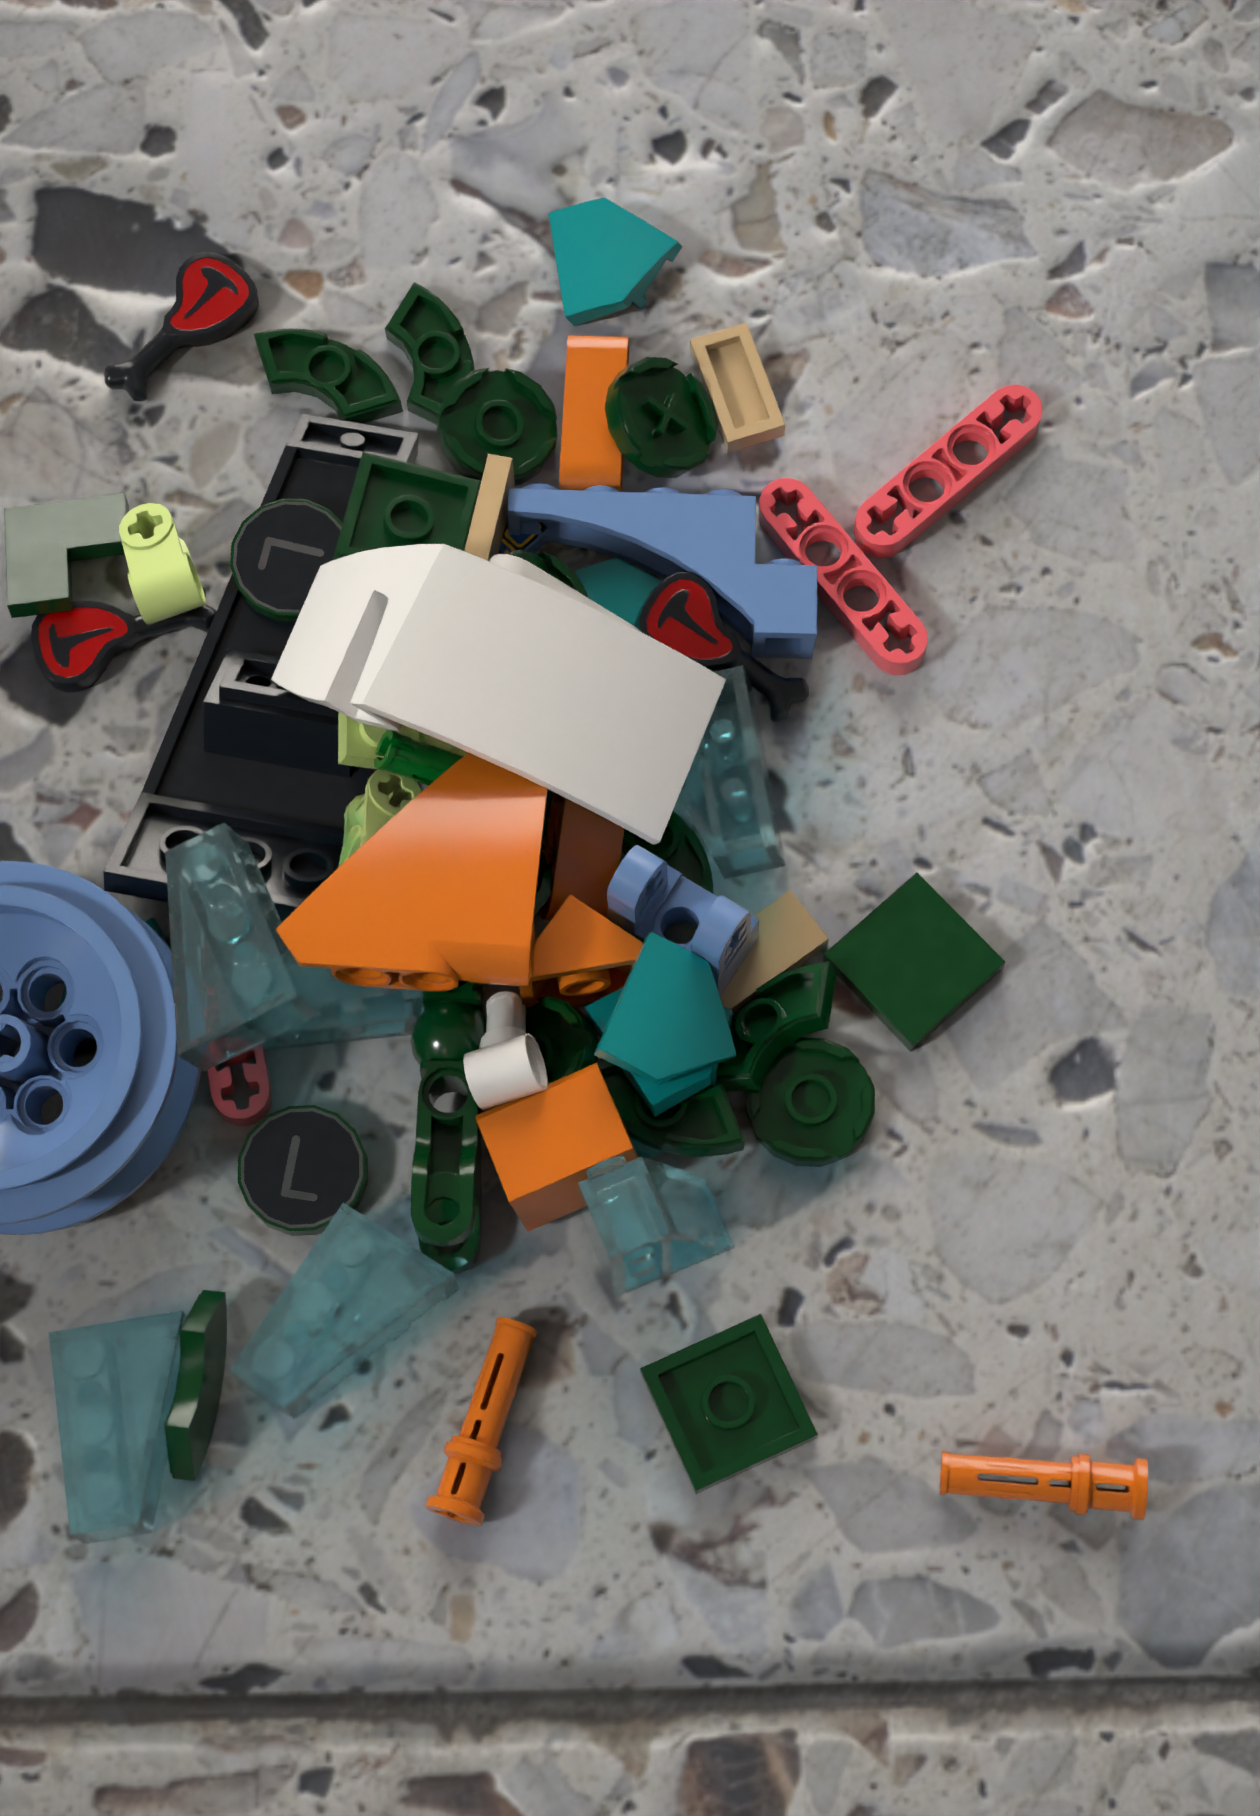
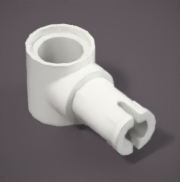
(508, 1057)

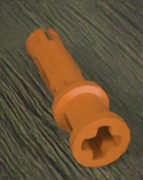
(474, 1452)
(960, 1475)

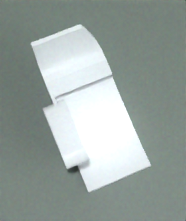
(506, 672)

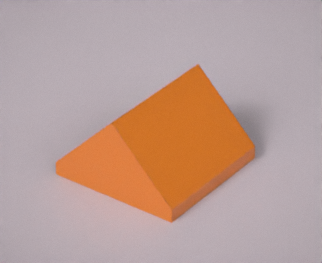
(580, 957)
(551, 1141)

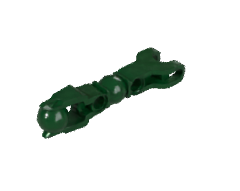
(447, 1145)

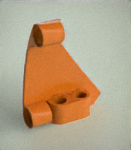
(434, 890)

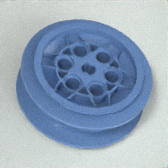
(134, 1094)

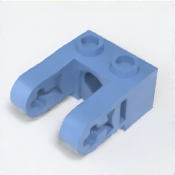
(652, 896)

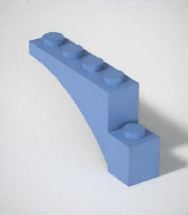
(692, 534)

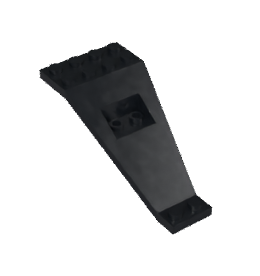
(239, 740)

